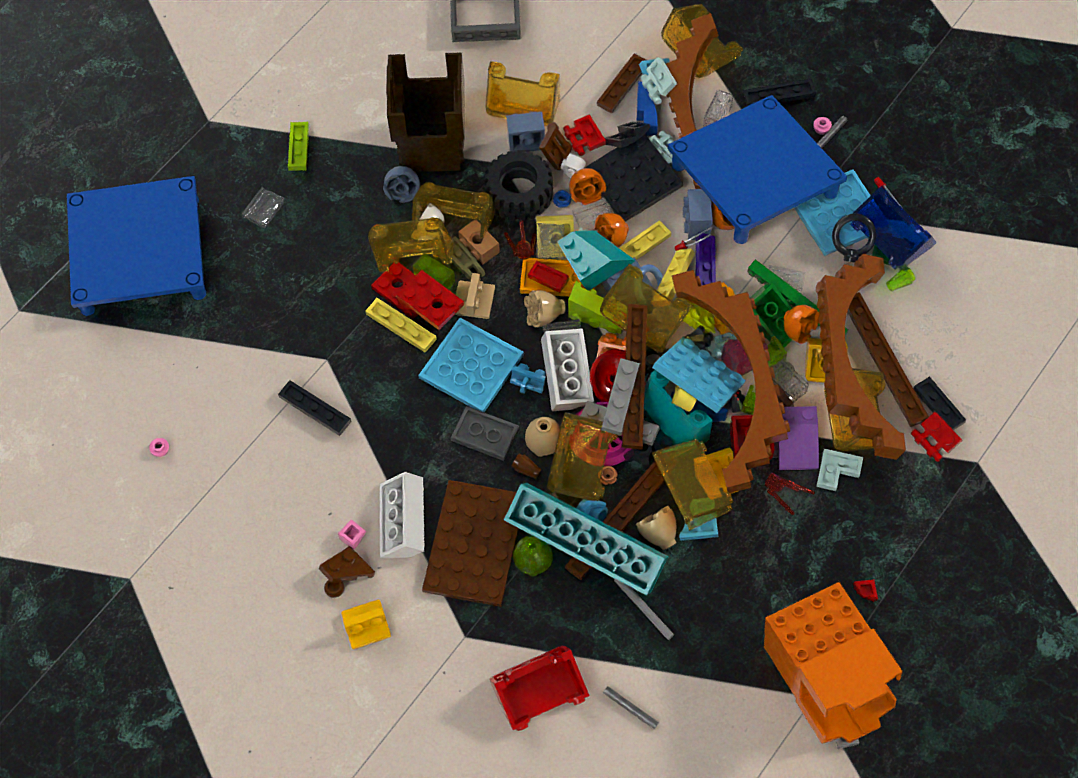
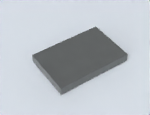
(485, 433)

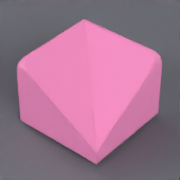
(351, 534)

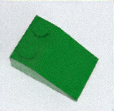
(771, 310)

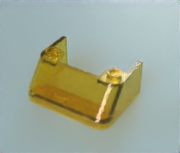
(456, 203)

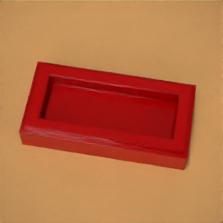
(548, 276)

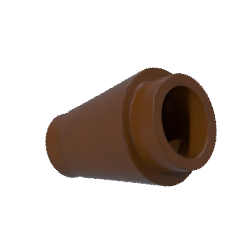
(526, 466)

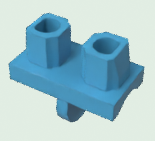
(528, 380)

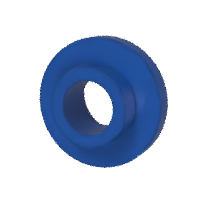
(562, 194)

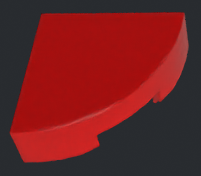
(866, 589)

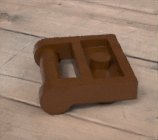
(552, 149)

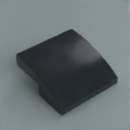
(627, 134)

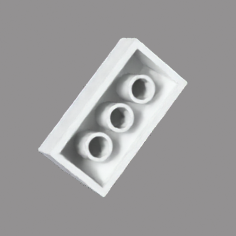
(567, 369)
(401, 516)

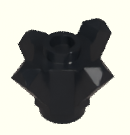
(700, 338)
(640, 455)

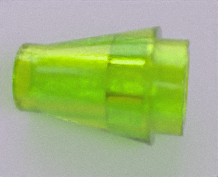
(901, 279)

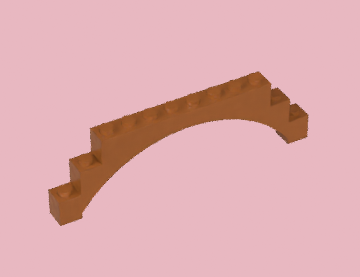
(684, 71)
(843, 391)
(767, 420)

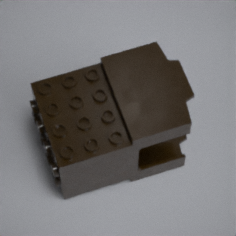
(427, 115)

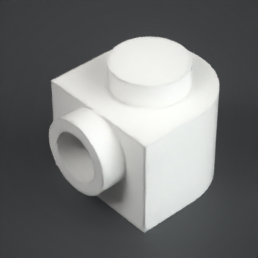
(572, 165)

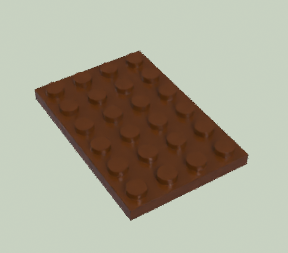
(472, 545)

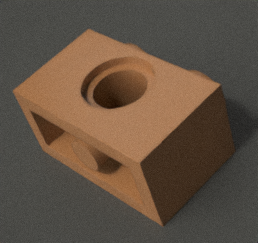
(483, 251)

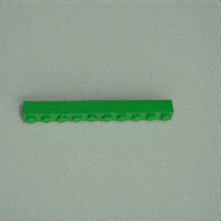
(792, 296)

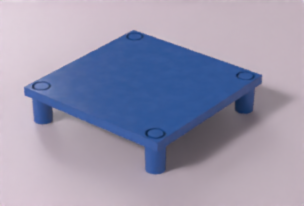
(756, 165)
(134, 243)

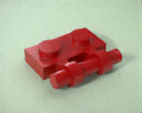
(589, 133)
(941, 432)

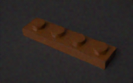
(621, 84)

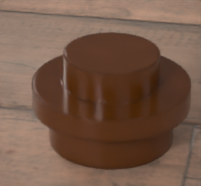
(334, 589)

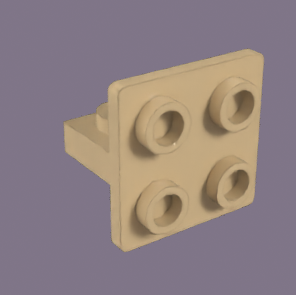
(476, 297)

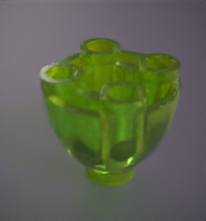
(535, 560)

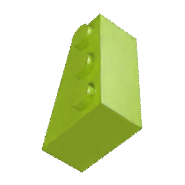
(586, 307)

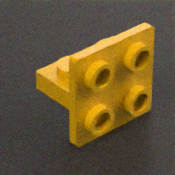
(366, 624)

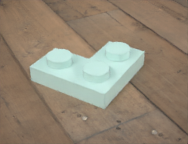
(837, 463)

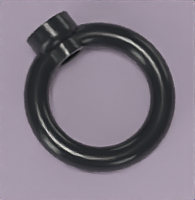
(853, 255)

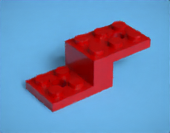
(418, 295)

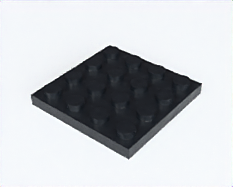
(635, 177)

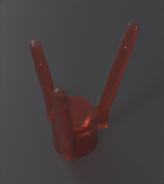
(523, 248)
(776, 483)

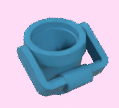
(594, 508)

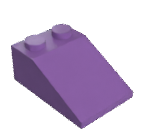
(802, 446)

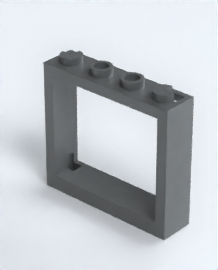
(485, 32)

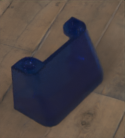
(896, 230)

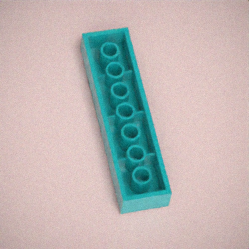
(586, 538)

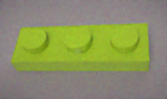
(298, 146)

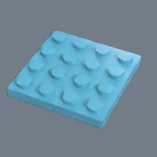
(823, 213)
(471, 365)
(699, 374)

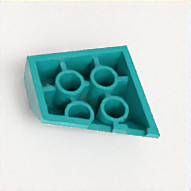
(593, 257)

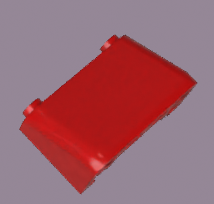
(539, 686)

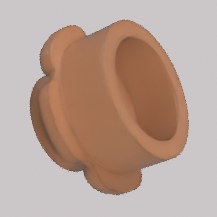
(608, 470)

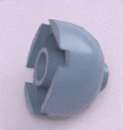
(401, 184)

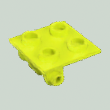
(700, 316)

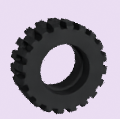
(525, 166)

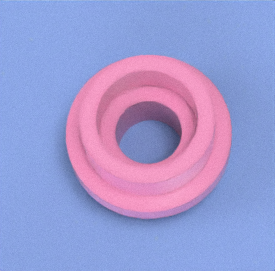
(822, 129)
(161, 451)

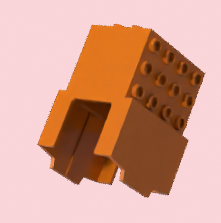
(832, 664)

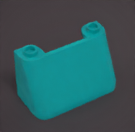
(671, 418)

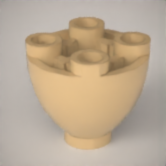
(542, 308)
(542, 436)
(659, 528)

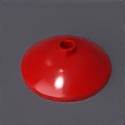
(601, 370)

